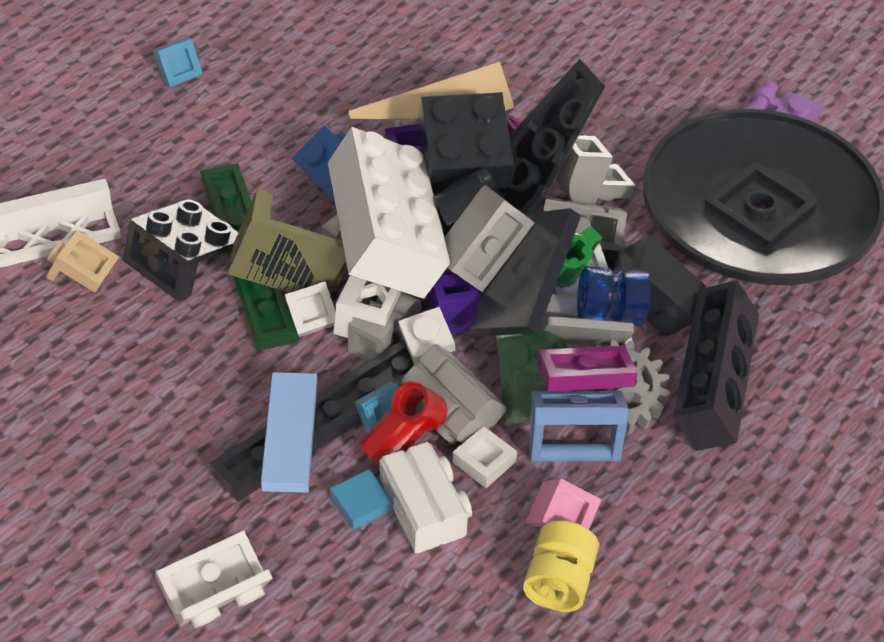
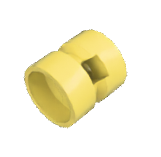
(561, 566)

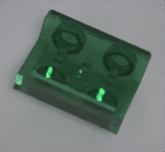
(521, 374)

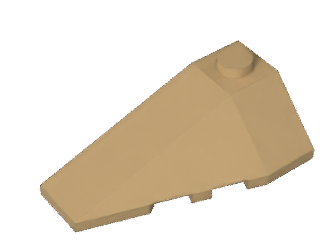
(406, 105)

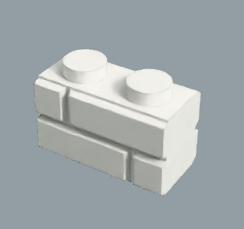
(425, 497)

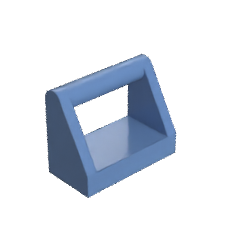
(577, 409)

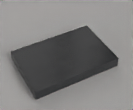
(525, 283)

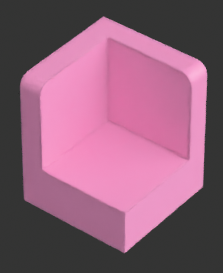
(563, 502)

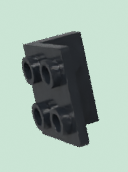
(172, 242)

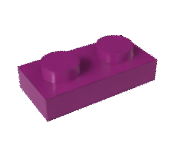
(586, 368)

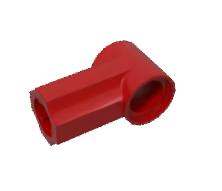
(401, 425)

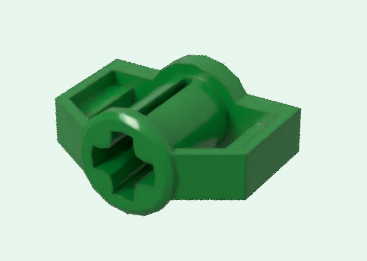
(578, 256)

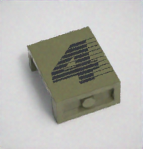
(283, 253)

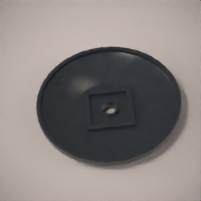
(814, 182)

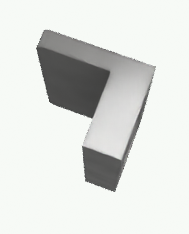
(485, 237)
(563, 321)

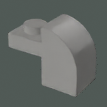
(590, 175)

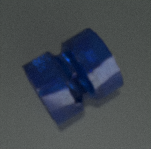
(628, 297)

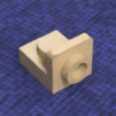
(82, 261)

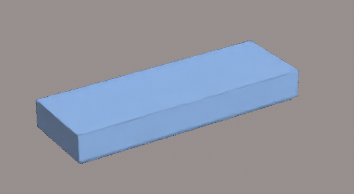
(289, 433)

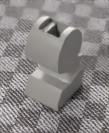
(371, 339)

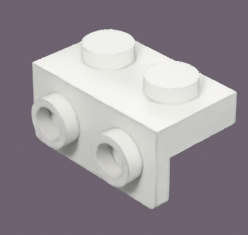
(212, 579)

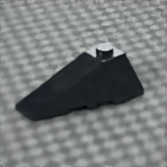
(548, 135)

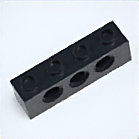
(716, 366)

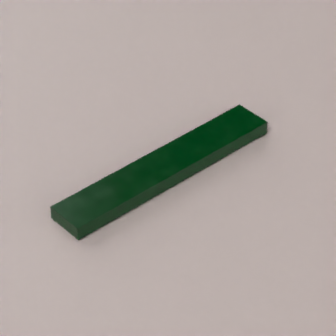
(262, 305)

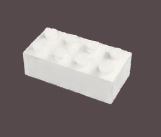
(387, 213)

